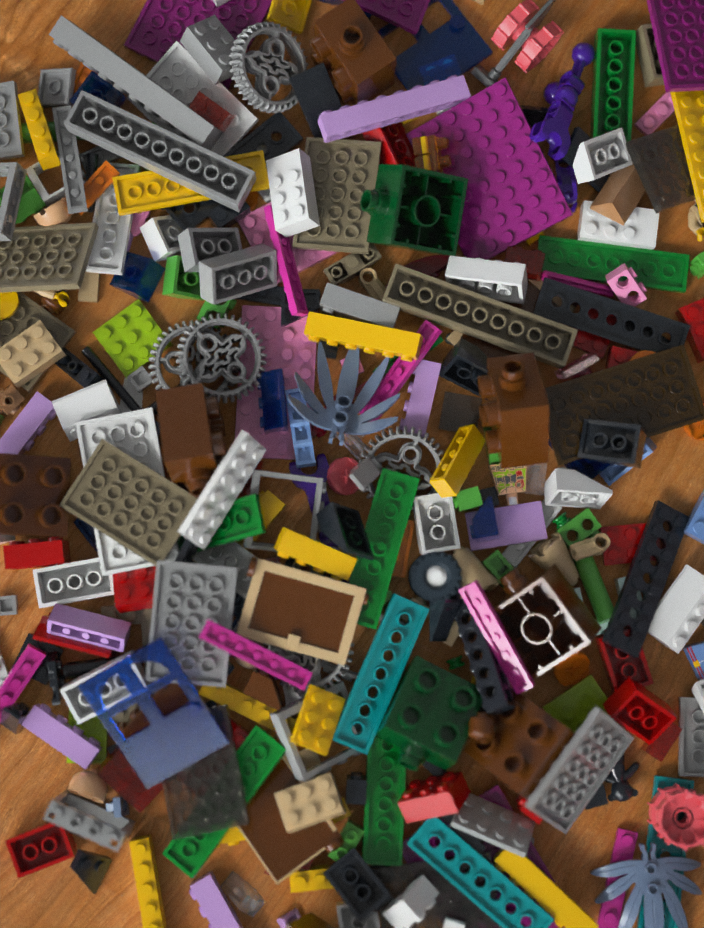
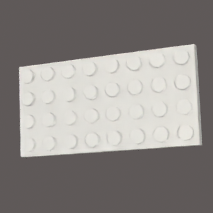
(138, 437)

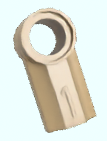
(375, 287)
(589, 547)

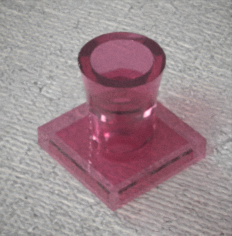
(578, 367)

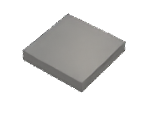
(56, 87)

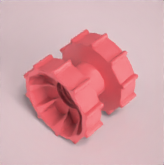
(538, 43)
(663, 813)

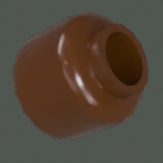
(53, 306)
(481, 728)

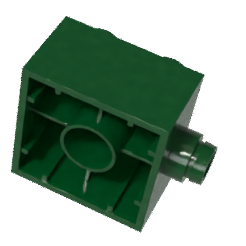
(415, 209)
(429, 715)

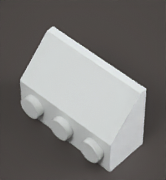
(601, 156)
(85, 404)

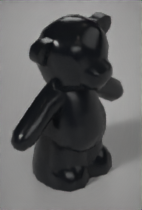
(621, 788)

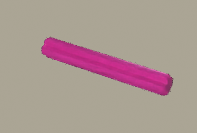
(593, 287)

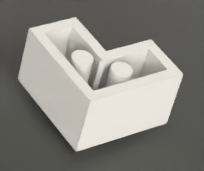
(412, 904)

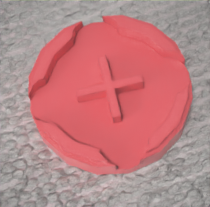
(339, 478)

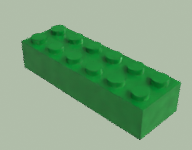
(613, 81)

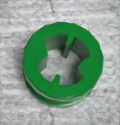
(561, 520)
(455, 662)

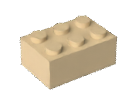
(29, 354)
(310, 803)

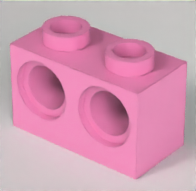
(623, 288)

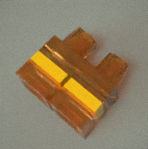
(429, 153)

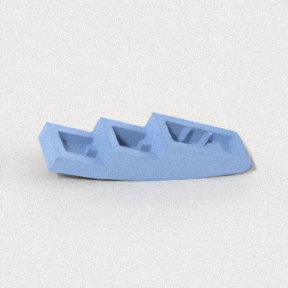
(300, 433)

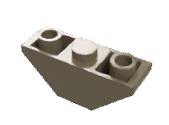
(351, 266)

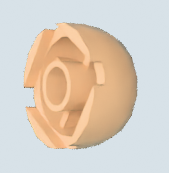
(53, 214)
(89, 786)

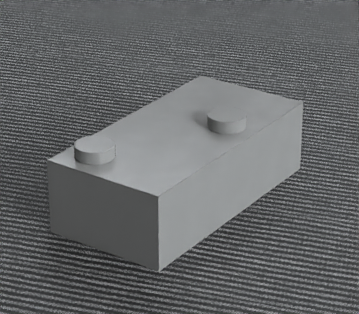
(238, 273)
(357, 307)

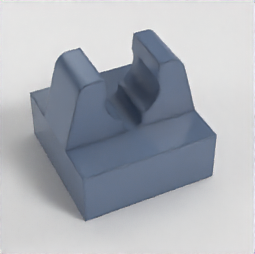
(118, 806)

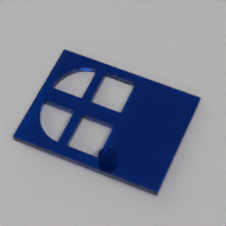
(443, 53)
(169, 740)

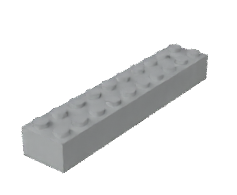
(133, 82)
(160, 151)

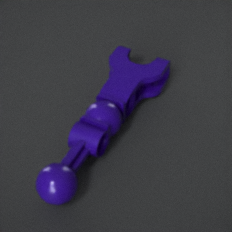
(560, 113)
(564, 176)
(310, 489)

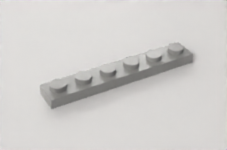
(69, 162)

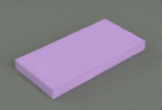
(515, 525)

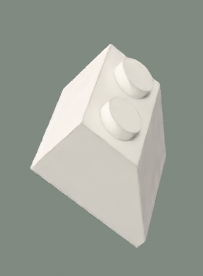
(162, 237)

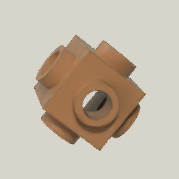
(14, 397)

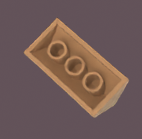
(619, 195)

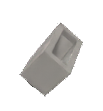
(365, 472)

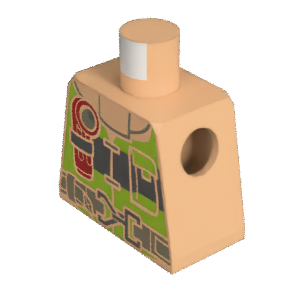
(508, 481)

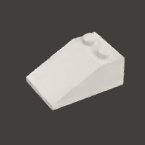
(573, 489)
(435, 523)

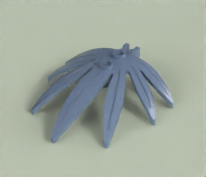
(341, 414)
(651, 881)

